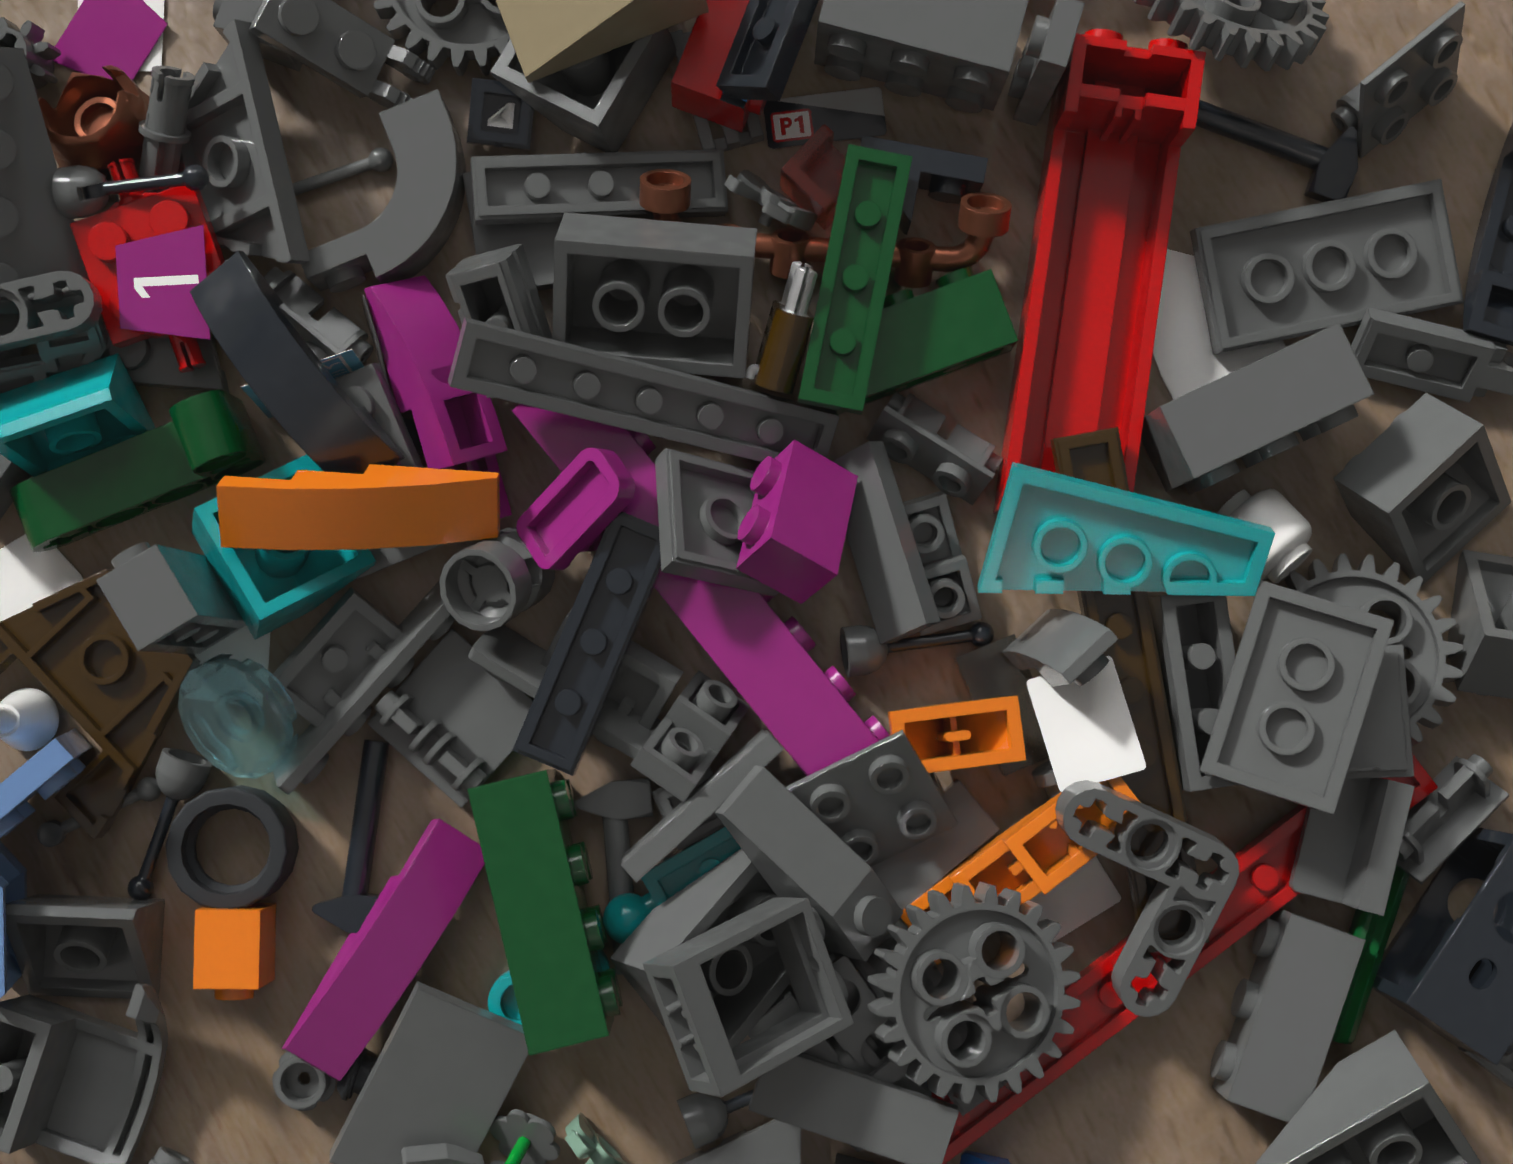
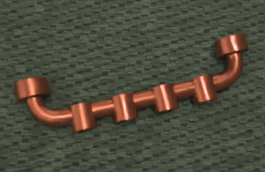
(914, 258)

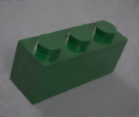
(938, 332)

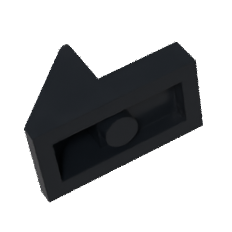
(942, 172)

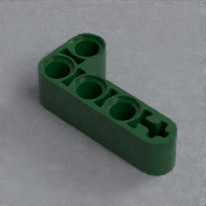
(193, 452)

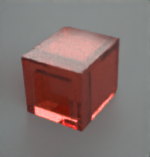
(815, 176)

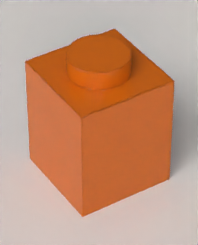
(234, 950)

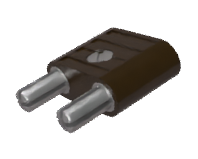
(786, 333)

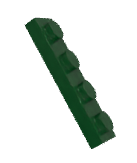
(855, 279)

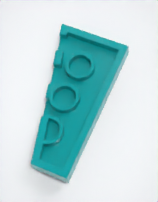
(1093, 537)

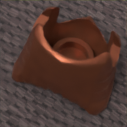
(96, 120)

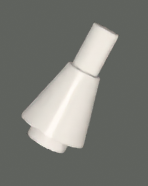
(28, 719)

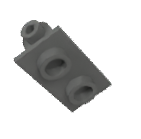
(325, 337)
(957, 465)
(1448, 816)

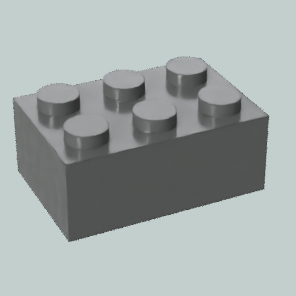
(923, 46)
(656, 291)
(1255, 411)

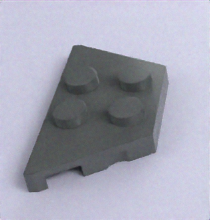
(244, 154)

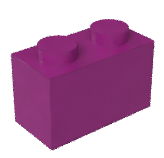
(796, 521)

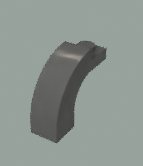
(420, 211)

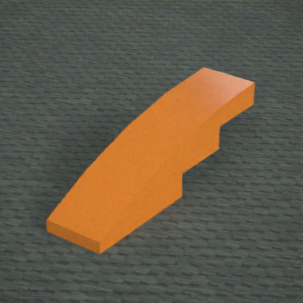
(359, 511)
(1027, 856)

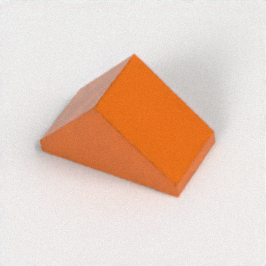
(963, 733)

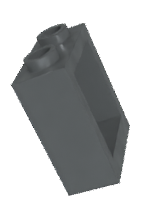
(694, 1021)

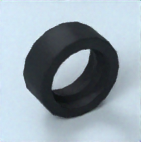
(182, 851)

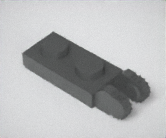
(339, 47)

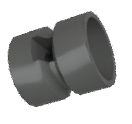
(493, 582)

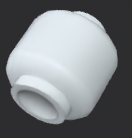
(1290, 529)

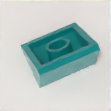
(70, 415)

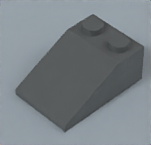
(740, 980)
(1372, 1112)

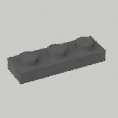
(1044, 60)

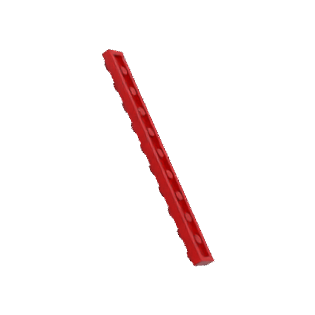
(1258, 893)

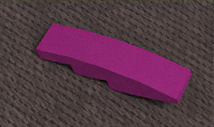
(386, 950)

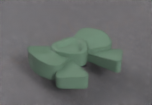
(590, 1144)

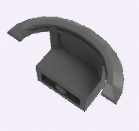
(79, 1078)

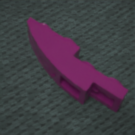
(418, 348)

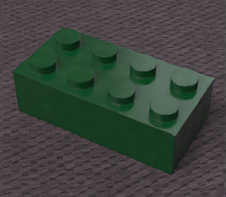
(544, 910)

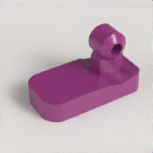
(576, 508)

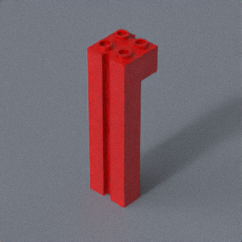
(1099, 246)

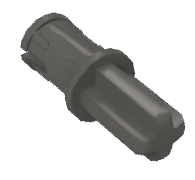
(165, 122)

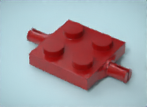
(132, 219)

